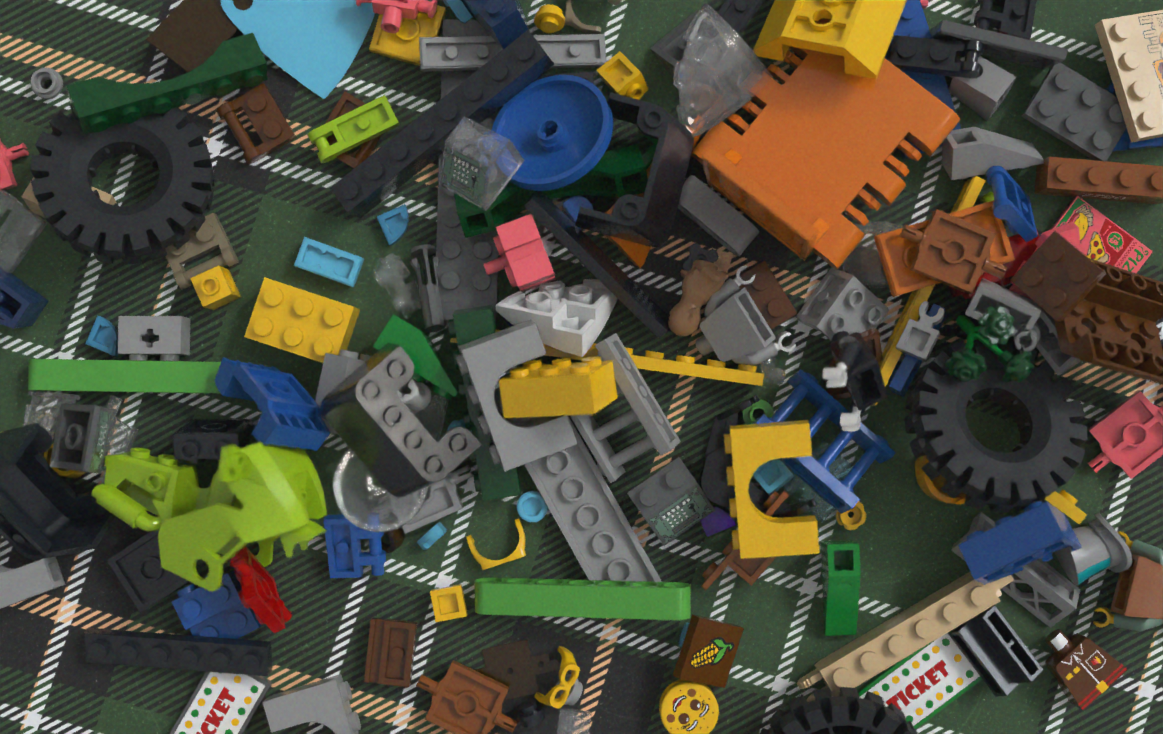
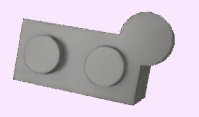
(1020, 307)

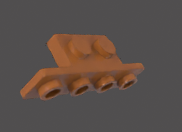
(747, 568)

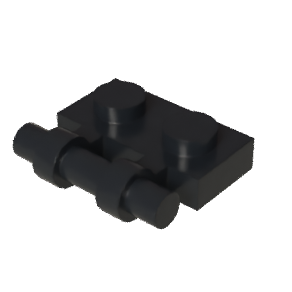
(1014, 17)

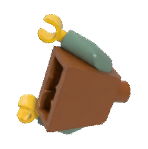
(1138, 590)

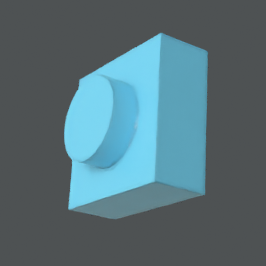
(772, 475)

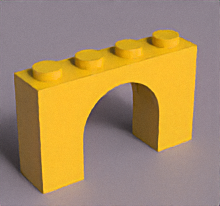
(757, 532)

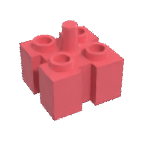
(521, 254)

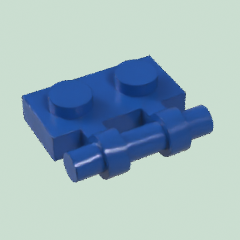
(345, 552)

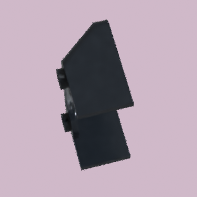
(651, 217)

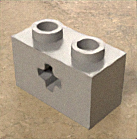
(135, 335)

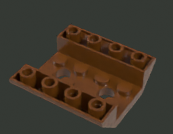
(1117, 325)

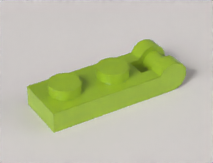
(354, 128)

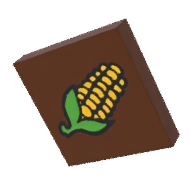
(708, 651)

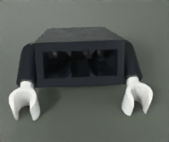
(858, 372)

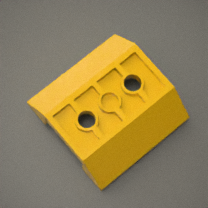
(856, 30)

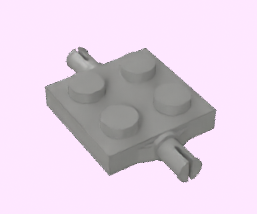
(440, 500)

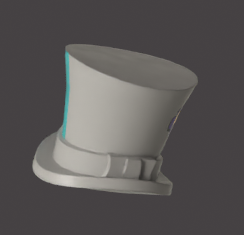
(1100, 550)

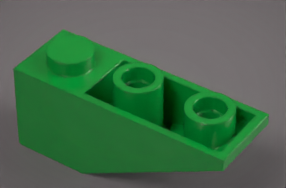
(840, 586)

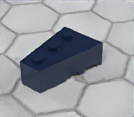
(500, 18)
(18, 302)

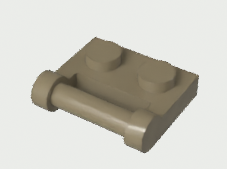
(209, 237)

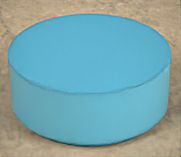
(531, 506)

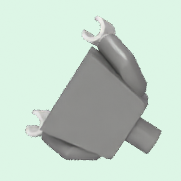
(737, 328)

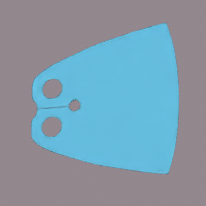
(307, 37)

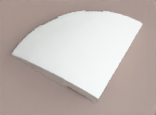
(564, 316)

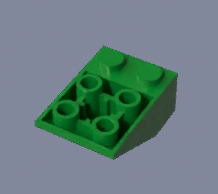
(422, 352)

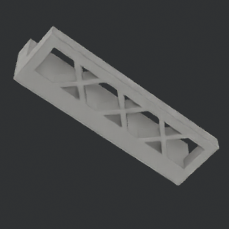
(1046, 582)

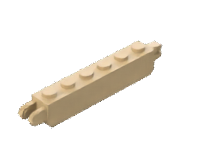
(904, 634)

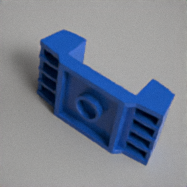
(288, 410)

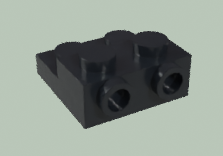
(205, 438)

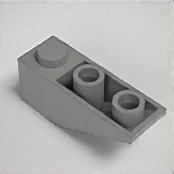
(975, 150)

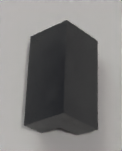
(996, 651)

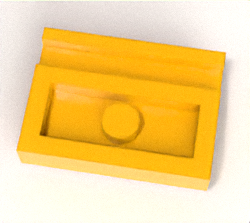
(1066, 503)

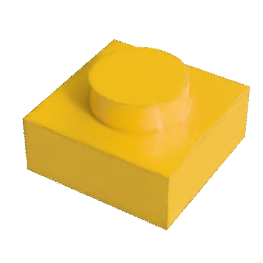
(448, 603)

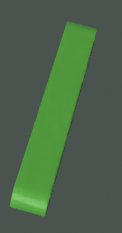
(122, 376)
(583, 598)

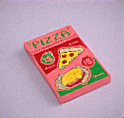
(1102, 238)

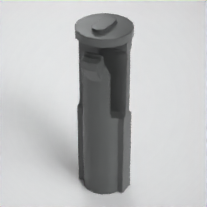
(429, 293)

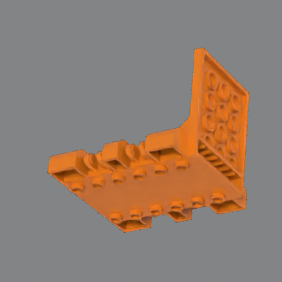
(820, 148)

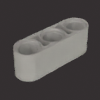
(716, 216)

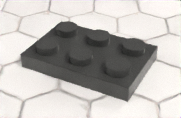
(1077, 112)

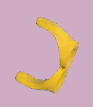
(518, 553)
(568, 663)

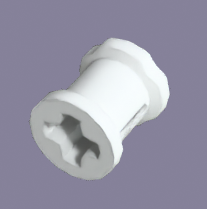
(415, 395)

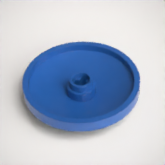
(558, 129)

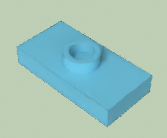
(329, 262)

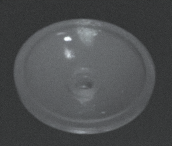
(371, 505)

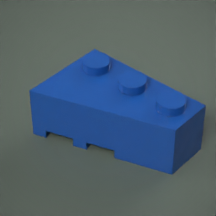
(1018, 542)

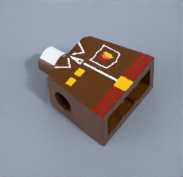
(1081, 667)

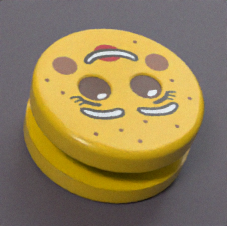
(688, 708)

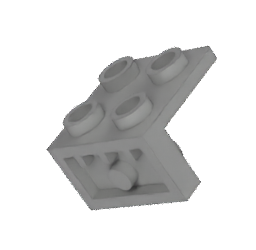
(842, 305)

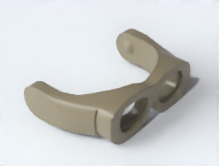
(572, 20)

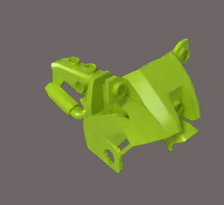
(253, 497)

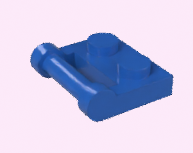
(1011, 203)

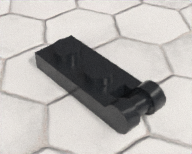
(936, 56)

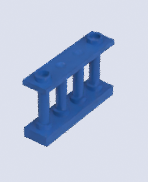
(814, 471)

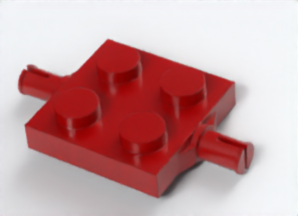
(259, 591)

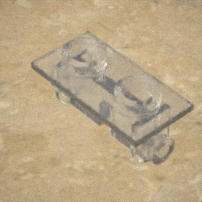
(390, 274)

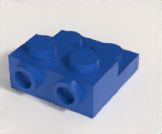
(215, 612)

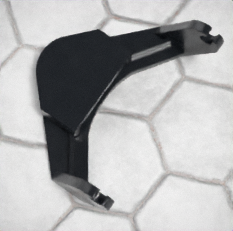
(714, 469)

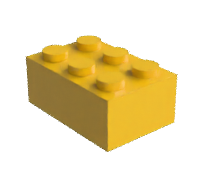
(300, 321)
(558, 388)

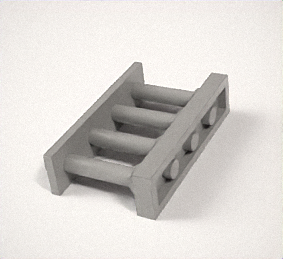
(643, 409)

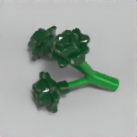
(993, 329)

